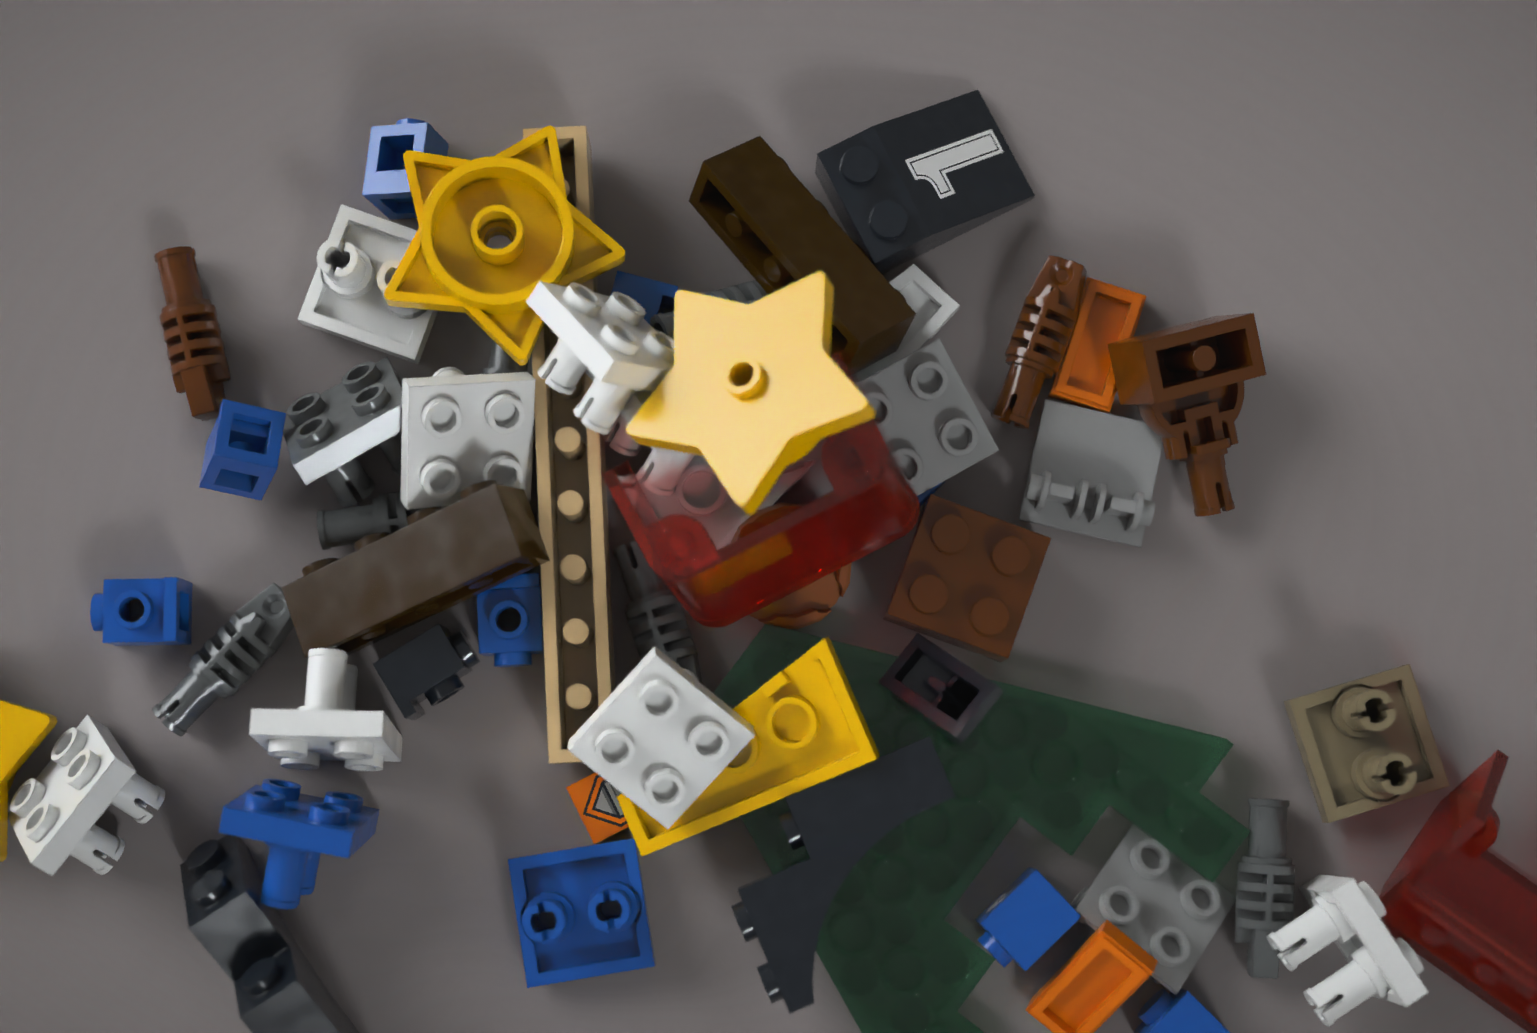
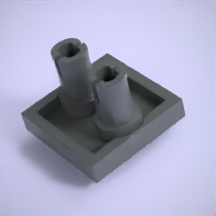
(337, 426)

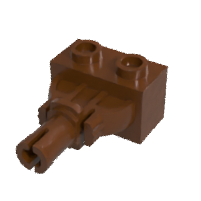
(1191, 393)

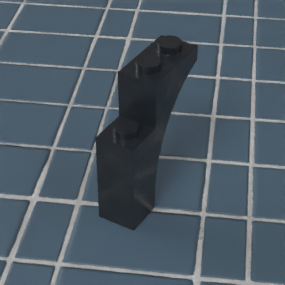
(837, 827)
(253, 944)

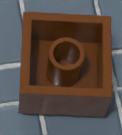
(967, 578)

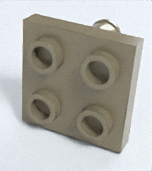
(1366, 743)

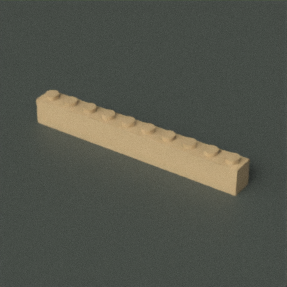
(572, 517)

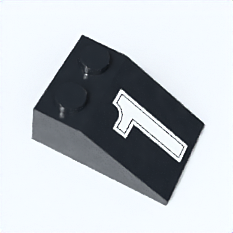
(922, 179)

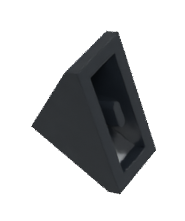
(940, 689)

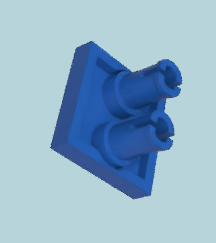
(297, 831)
(581, 912)

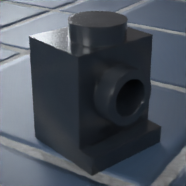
(427, 669)

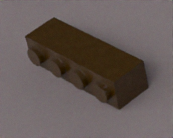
(789, 235)
(416, 570)

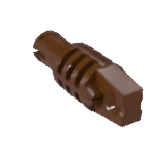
(192, 334)
(1040, 338)

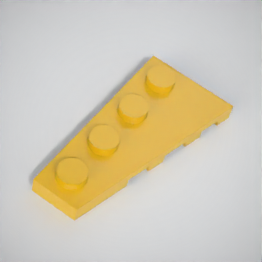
(803, 735)

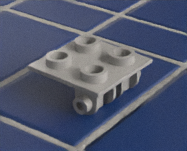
(929, 416)
(1092, 474)
(1156, 905)

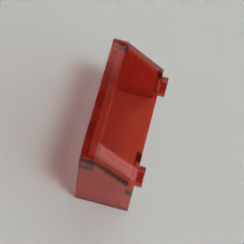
(865, 512)
(1465, 903)

